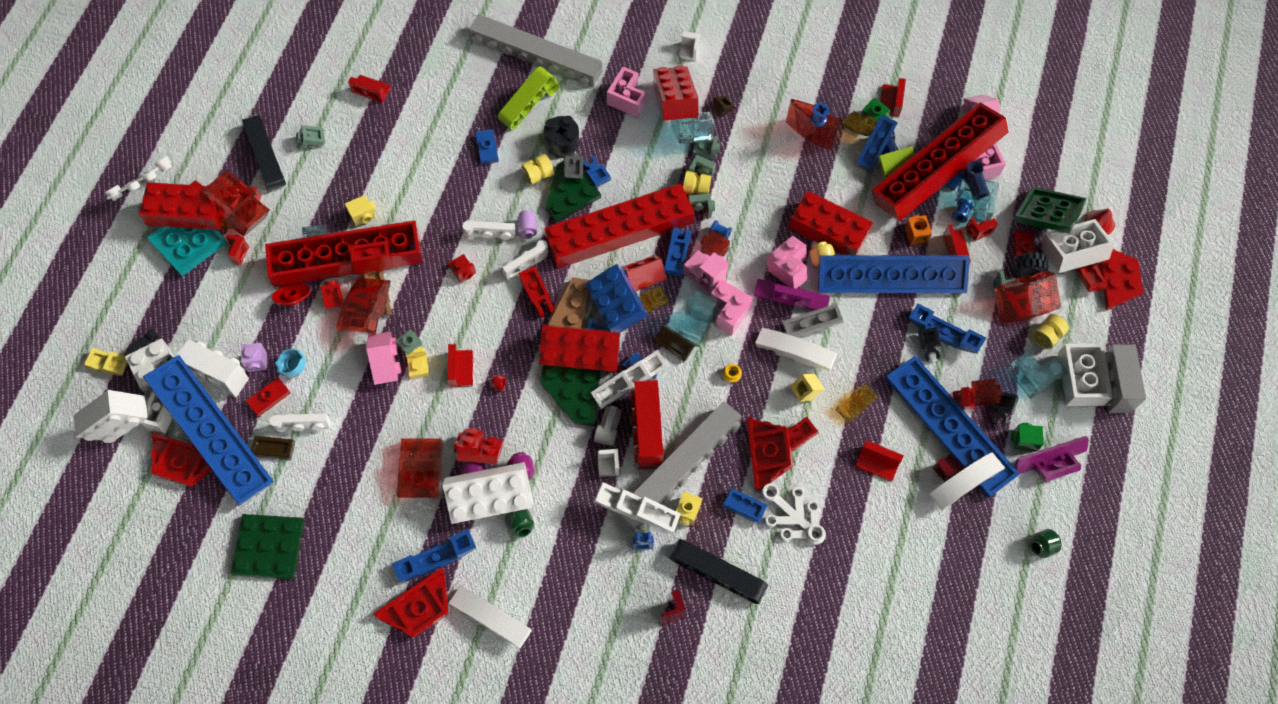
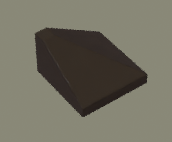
(723, 105)

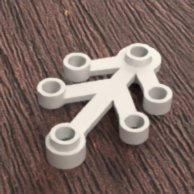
(115, 192)
(795, 517)

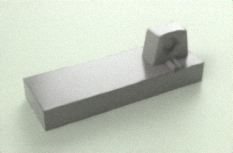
(813, 321)

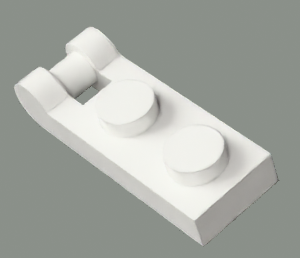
(489, 230)
(526, 260)
(299, 422)

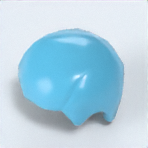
(291, 363)

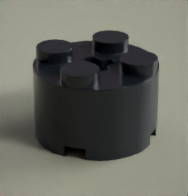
(561, 136)

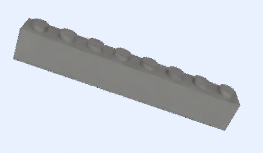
(535, 50)
(686, 459)

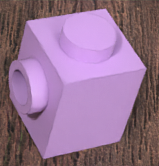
(254, 357)

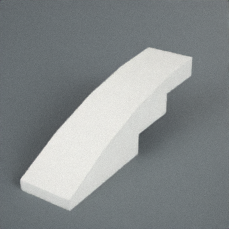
(798, 349)
(625, 380)
(637, 508)
(490, 617)

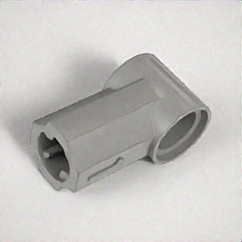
(607, 430)

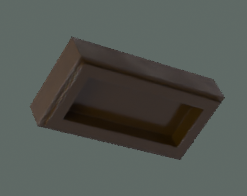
(674, 342)
(273, 447)

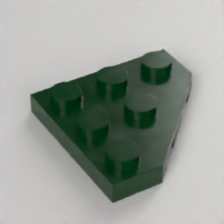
(569, 194)
(572, 391)

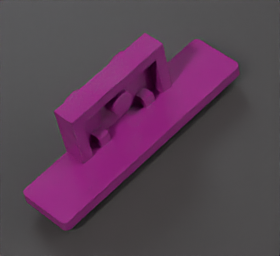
(790, 296)
(1054, 461)

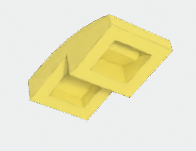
(106, 362)

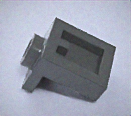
(573, 166)

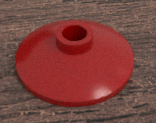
(291, 294)

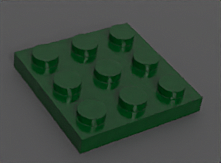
(1050, 210)
(268, 546)

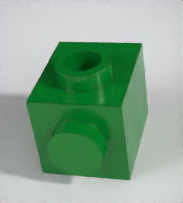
(875, 109)
(1027, 437)

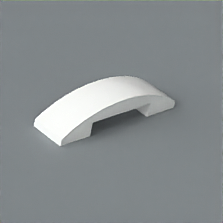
(966, 480)

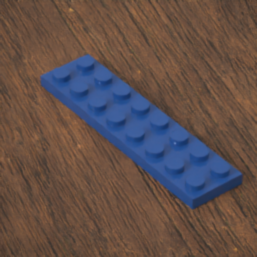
(893, 273)
(948, 421)
(208, 430)

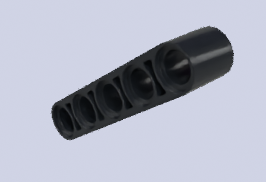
(264, 152)
(718, 571)

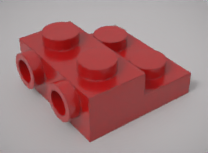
(473, 447)

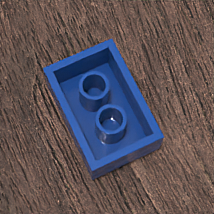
(616, 299)

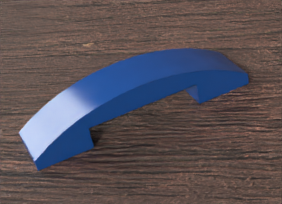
(949, 334)
(434, 558)

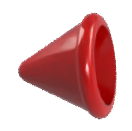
(1103, 217)

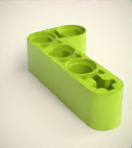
(527, 97)

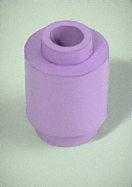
(527, 224)

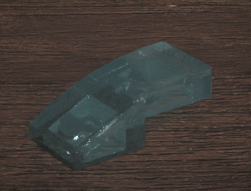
(314, 231)

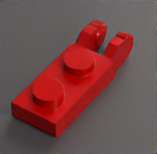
(536, 290)

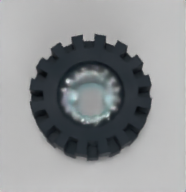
(1029, 264)

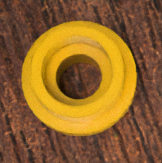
(732, 368)

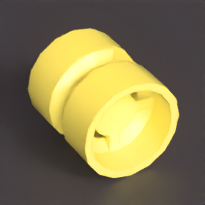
(537, 169)
(696, 184)
(1050, 331)

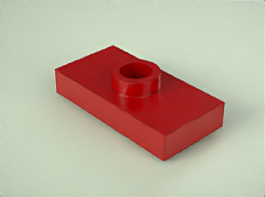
(1023, 243)
(1091, 277)
(268, 397)
(801, 433)

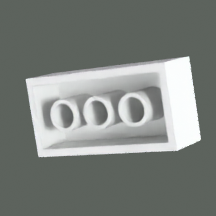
(487, 493)

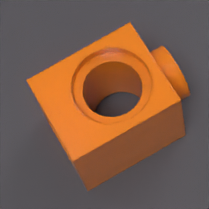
(918, 236)

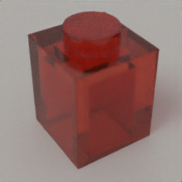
(714, 243)
(986, 392)

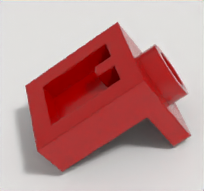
(982, 229)
(237, 249)
(462, 268)
(332, 294)
(964, 398)

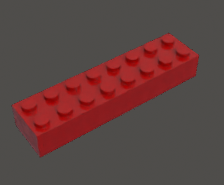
(940, 161)
(618, 225)
(330, 256)

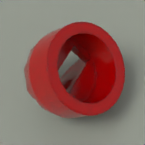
(498, 382)

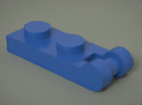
(677, 252)

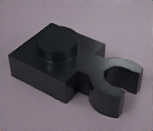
(148, 338)
(930, 340)
(1006, 406)

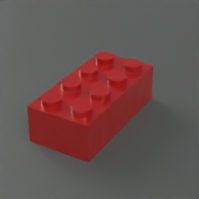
(675, 93)
(178, 207)
(830, 223)
(579, 348)
(646, 424)

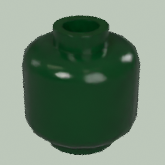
(519, 523)
(1045, 543)

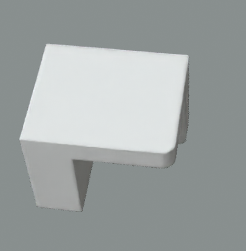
(689, 45)
(608, 463)

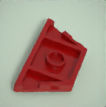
(1122, 277)
(769, 451)
(177, 461)
(418, 606)

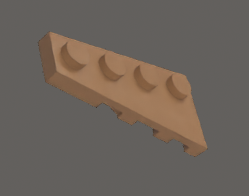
(572, 306)

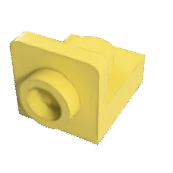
(418, 363)

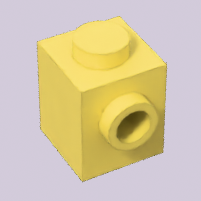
(361, 210)
(807, 387)
(688, 508)

